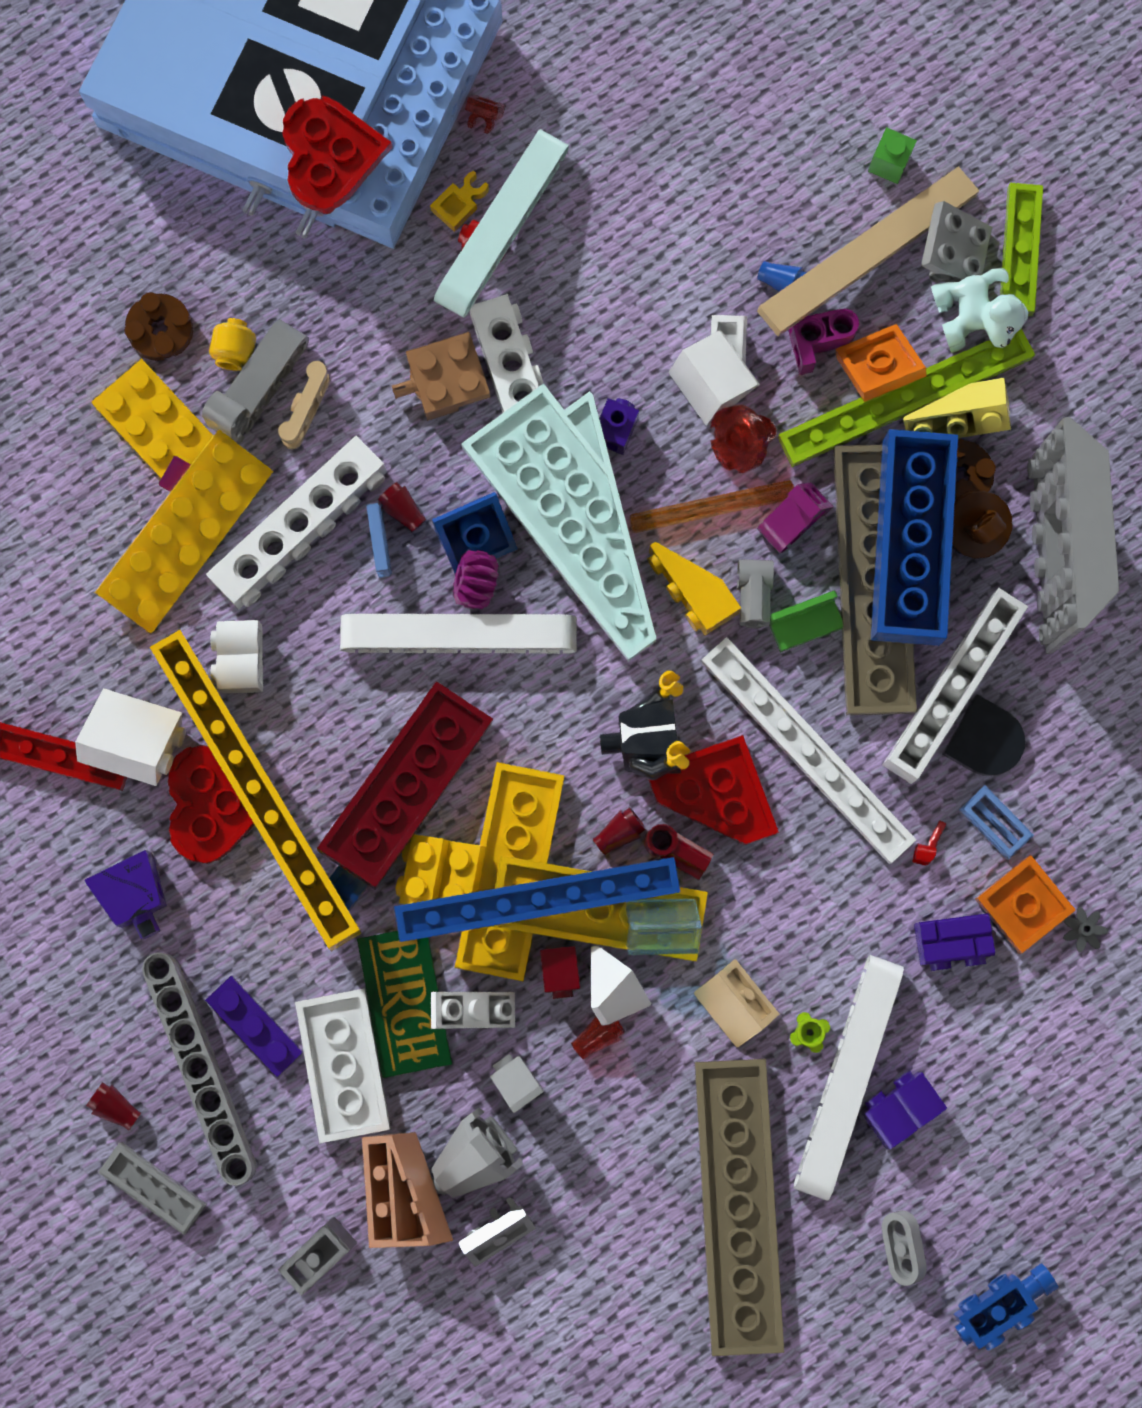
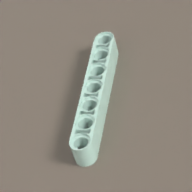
(501, 224)

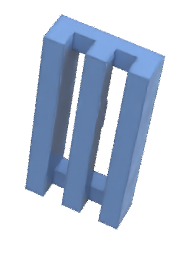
(379, 540)
(987, 832)

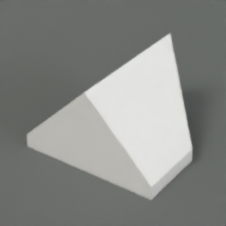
(614, 988)

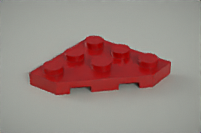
(720, 792)

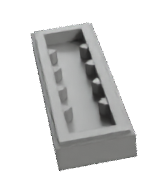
(152, 1188)

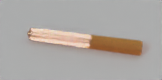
(710, 506)

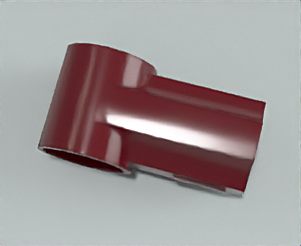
(688, 855)

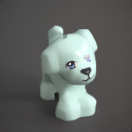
(999, 317)

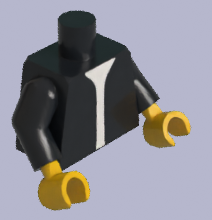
(650, 734)

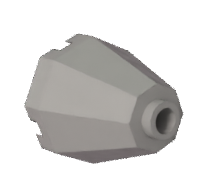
(474, 1157)

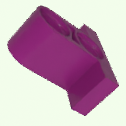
(828, 338)
(794, 516)

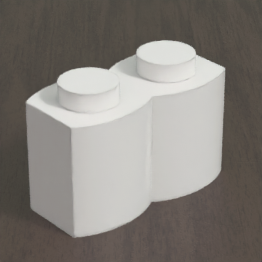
(238, 656)

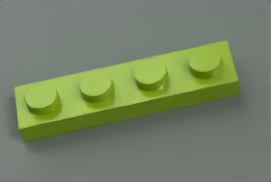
(1022, 242)

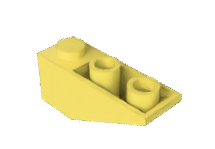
(965, 412)

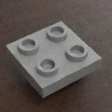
(955, 244)

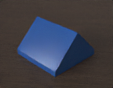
(475, 527)

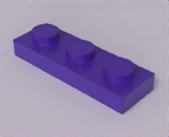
(254, 1026)

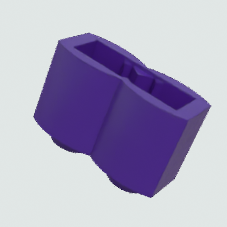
(903, 1109)

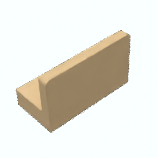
(736, 1003)

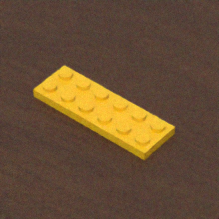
(184, 531)
(518, 826)
(597, 925)

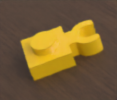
(457, 204)

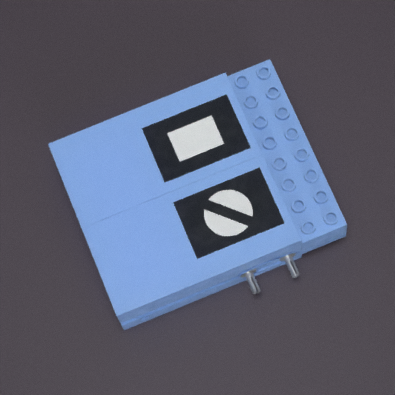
(221, 74)

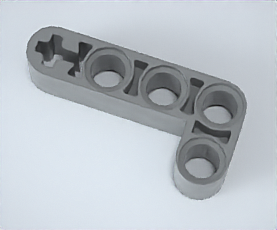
(256, 383)

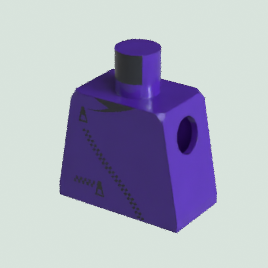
(131, 893)

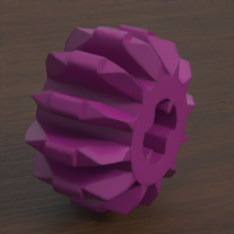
(475, 579)

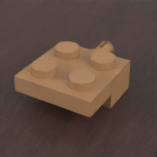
(444, 376)

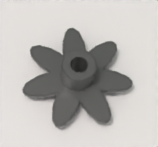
(1078, 929)

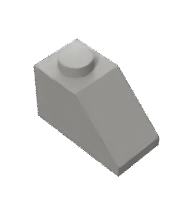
(515, 1082)

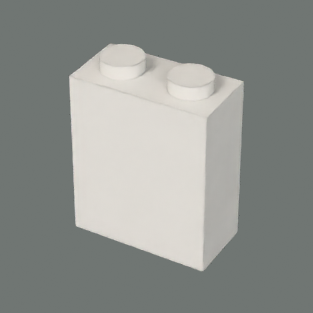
(130, 737)

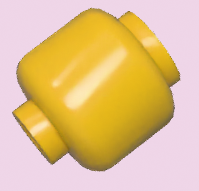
(232, 344)

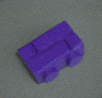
(954, 940)

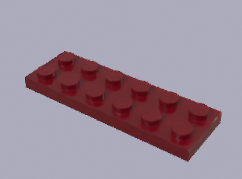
(405, 785)

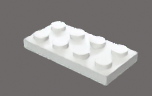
(342, 1065)

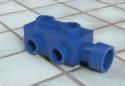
(1000, 1317)

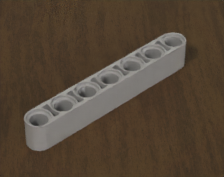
(213, 1079)

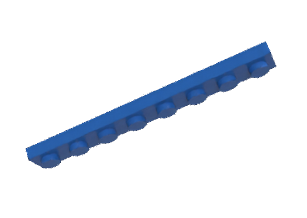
(536, 899)

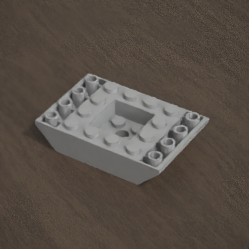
(1072, 532)

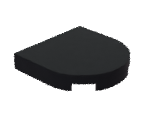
(986, 739)

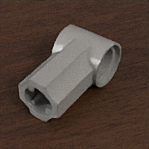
(755, 586)

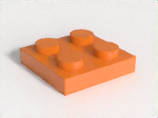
(880, 362)
(1025, 904)

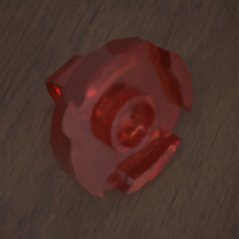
(741, 437)

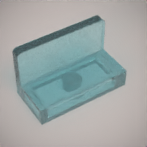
(663, 927)

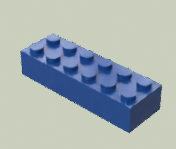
(914, 537)

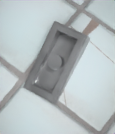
(318, 1255)

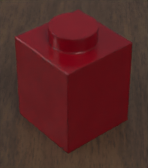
(560, 971)

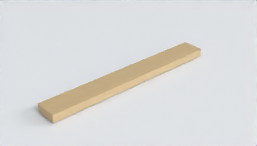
(864, 253)

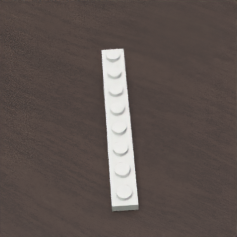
(808, 751)

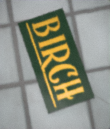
(399, 1000)

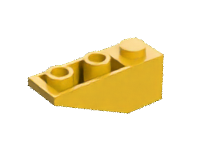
(700, 591)

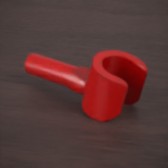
(926, 853)

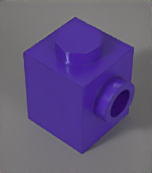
(618, 423)

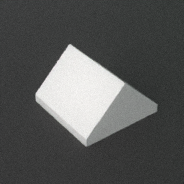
(712, 376)

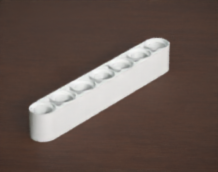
(458, 632)
(850, 1078)

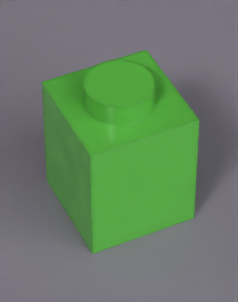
(892, 155)

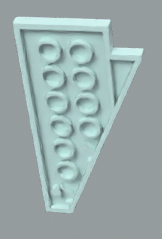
(563, 491)

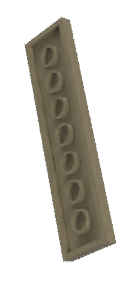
(876, 673)
(738, 1207)

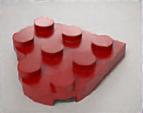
(330, 152)
(208, 811)

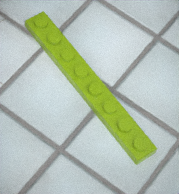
(941, 379)

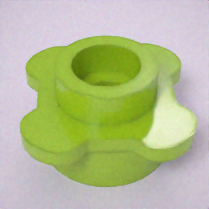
(819, 1028)

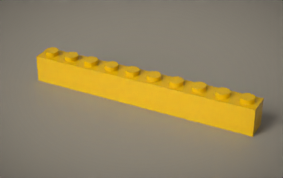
(255, 791)

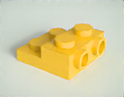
(439, 869)

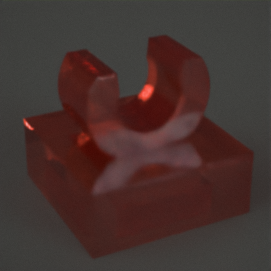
(485, 109)

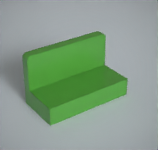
(806, 621)

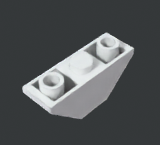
(472, 1010)

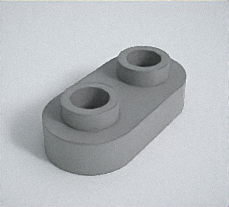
(904, 1247)

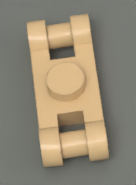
(305, 406)

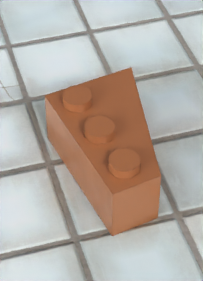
(401, 1194)

